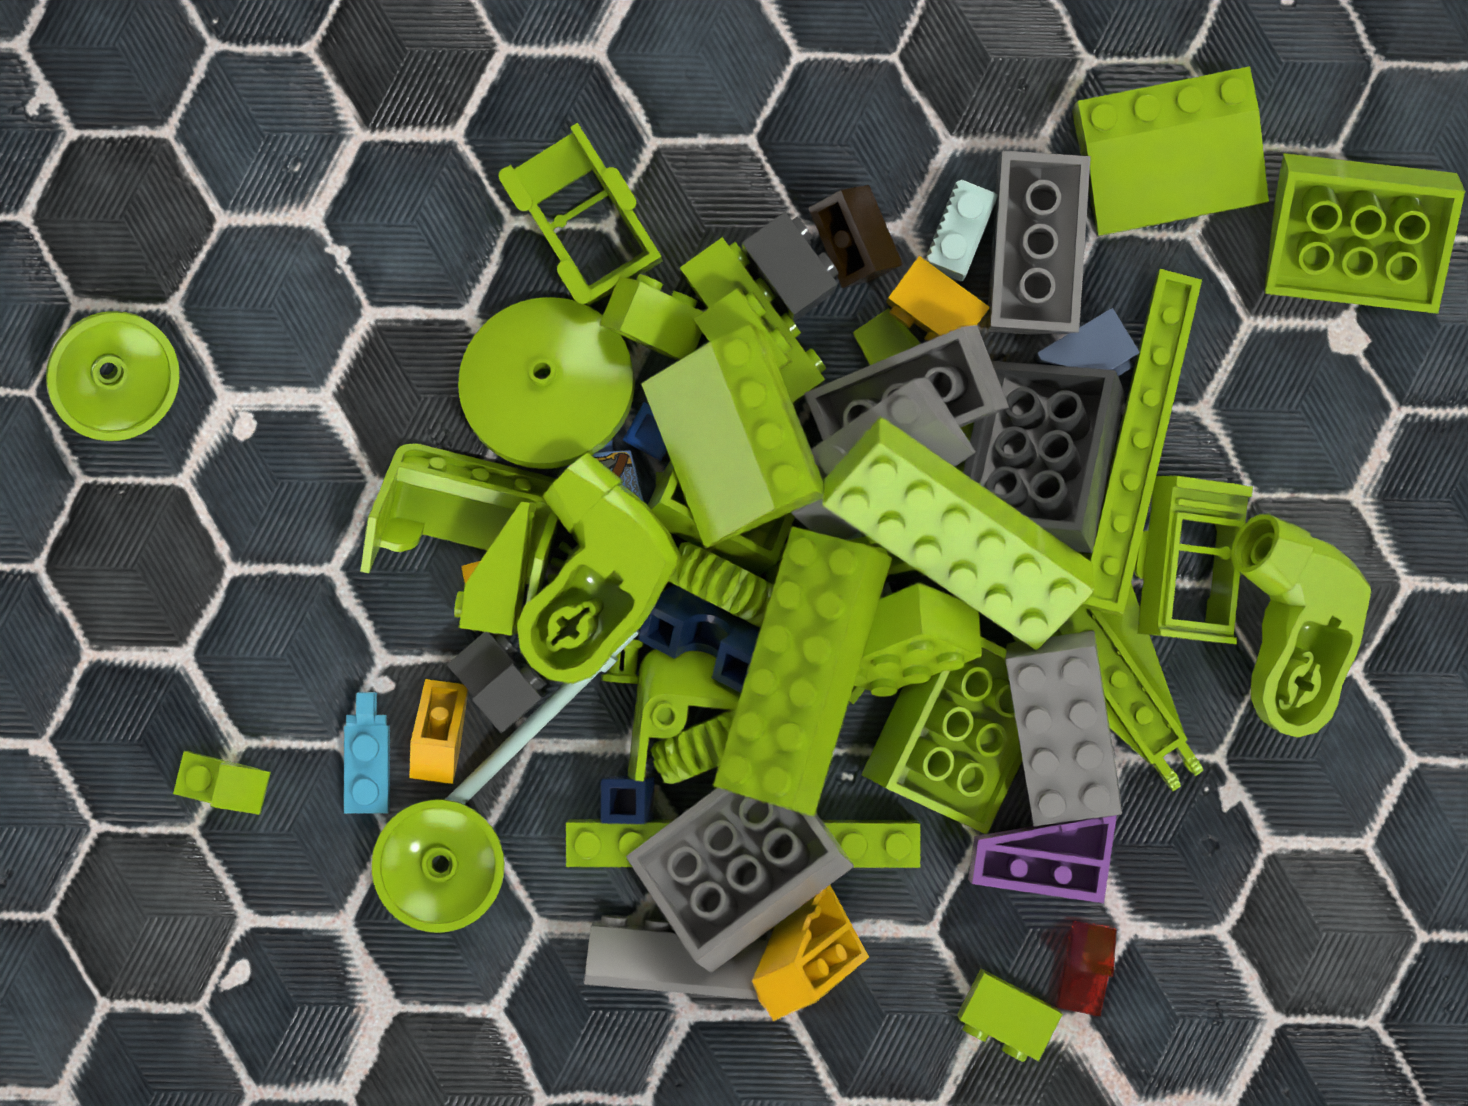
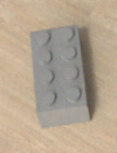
(952, 362)
(1063, 729)

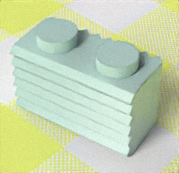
(961, 229)

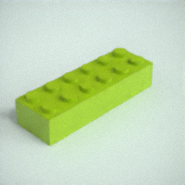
(958, 533)
(803, 671)

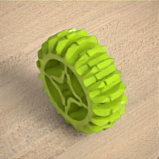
(722, 583)
(693, 749)

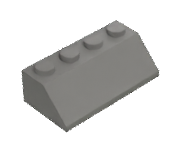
(1038, 243)
(912, 409)
(658, 960)

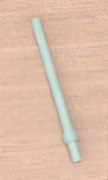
(525, 733)

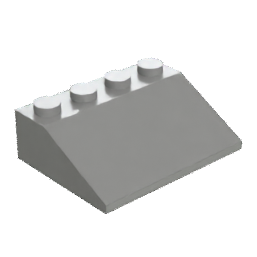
(735, 871)

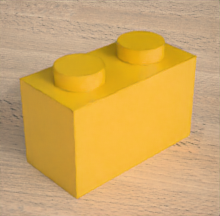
(933, 301)

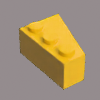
(807, 956)

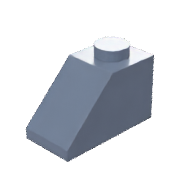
(1098, 345)

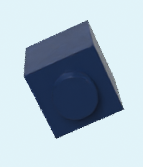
(627, 800)

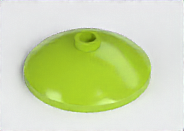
(130, 396)
(412, 885)

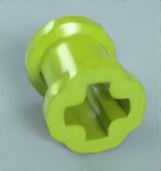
(629, 674)

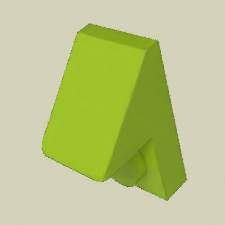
(222, 783)

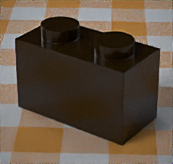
(855, 236)

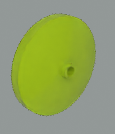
(555, 417)

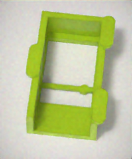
(557, 169)
(1157, 559)

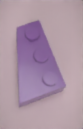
(1047, 859)

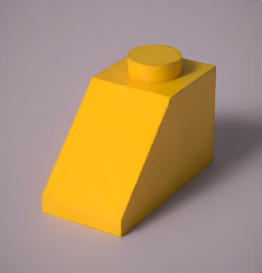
(438, 731)

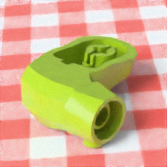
(605, 584)
(1307, 627)

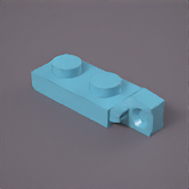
(366, 758)

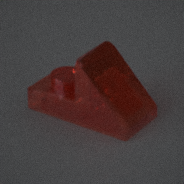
(1087, 968)

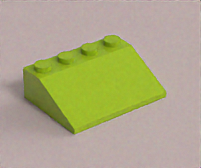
(1172, 151)
(1362, 233)
(733, 436)
(953, 741)

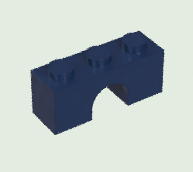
(690, 623)

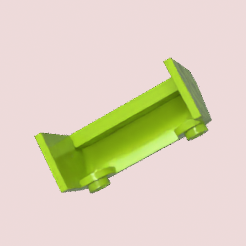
(457, 502)
(663, 699)

